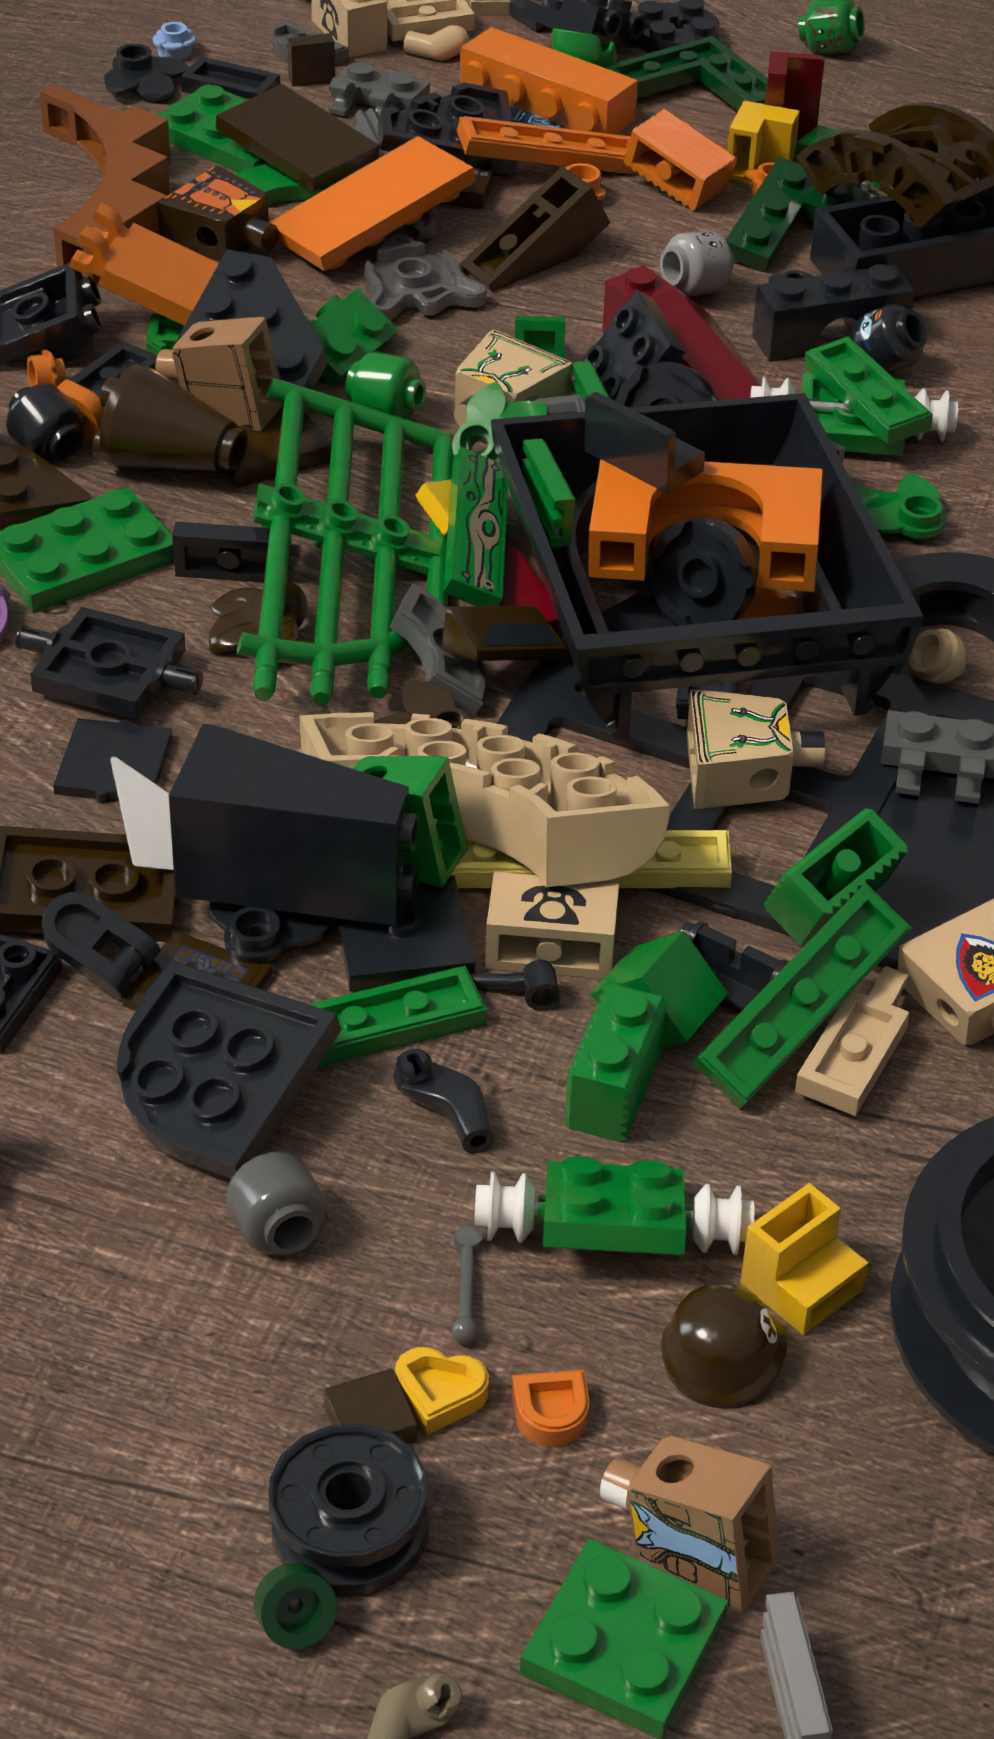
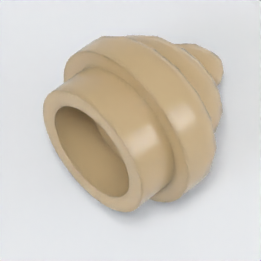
(938, 656)

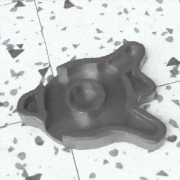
(418, 281)

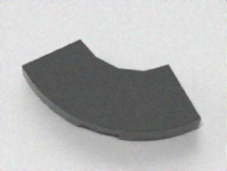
(422, 624)

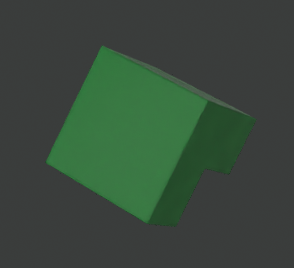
(678, 974)

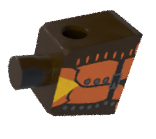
(217, 215)

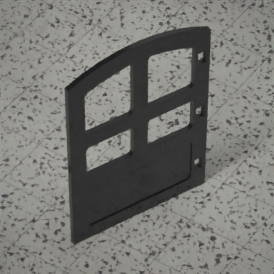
(946, 839)

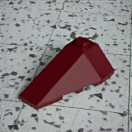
(695, 329)

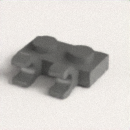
(375, 88)
(940, 745)

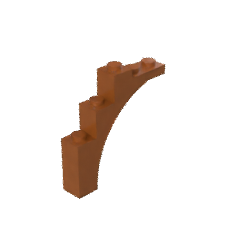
(130, 153)

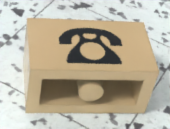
(353, 23)
(557, 924)

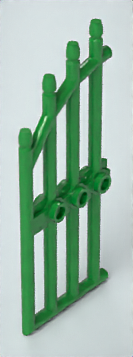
(337, 528)

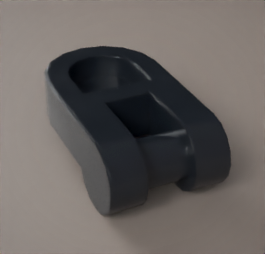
(80, 926)

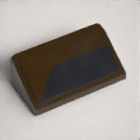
(500, 634)

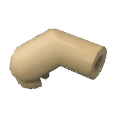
(437, 46)

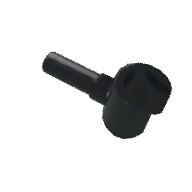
(536, 981)

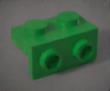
(349, 332)

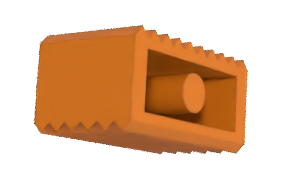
(679, 159)

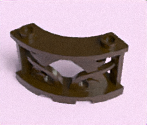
(905, 162)

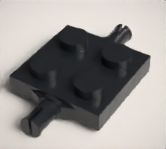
(108, 662)

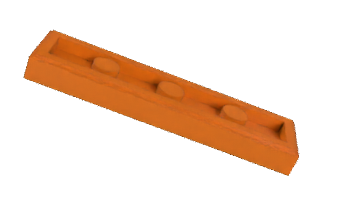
(543, 144)

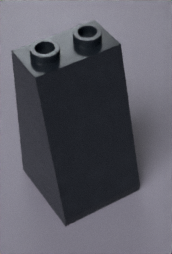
(289, 832)

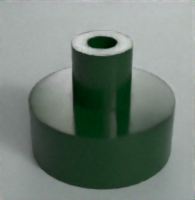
(295, 1605)

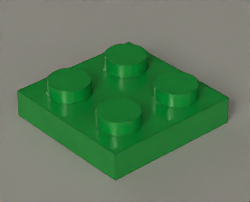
(624, 1638)

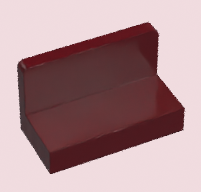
(796, 84)

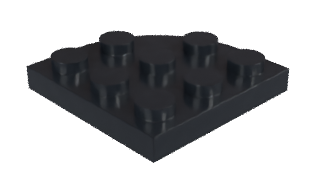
(217, 1065)

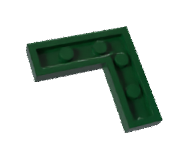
(694, 61)
(776, 209)

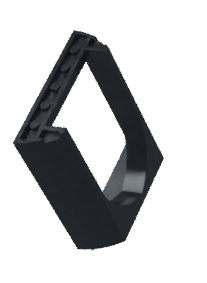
(853, 624)

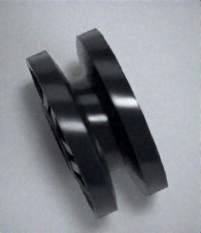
(350, 1469)

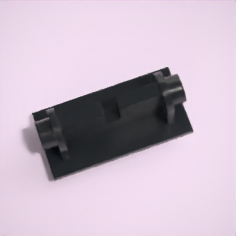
(738, 972)

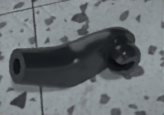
(448, 1094)

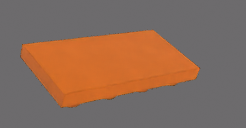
(373, 203)

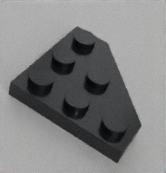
(438, 118)
(253, 287)

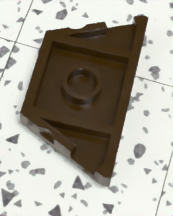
(33, 487)

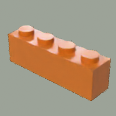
(550, 82)

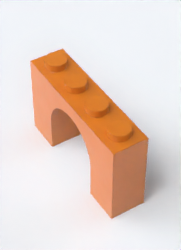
(768, 502)

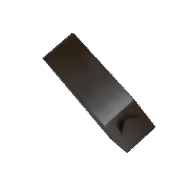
(540, 233)

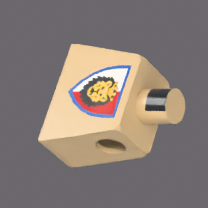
(955, 973)

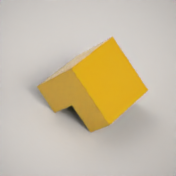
(761, 136)
(800, 1262)

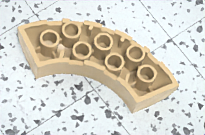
(533, 801)

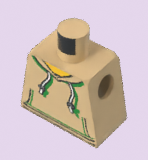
(518, 367)
(744, 748)

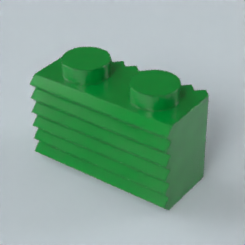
(833, 872)
(615, 1062)

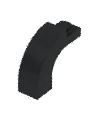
(952, 589)

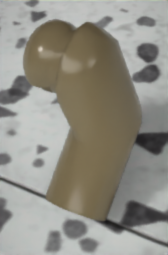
(416, 1707)

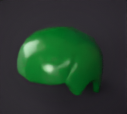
(584, 47)

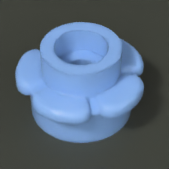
(174, 40)

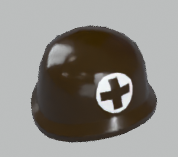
(723, 1346)

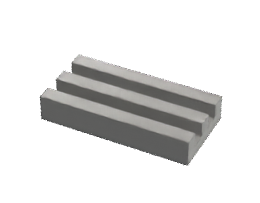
(793, 1670)

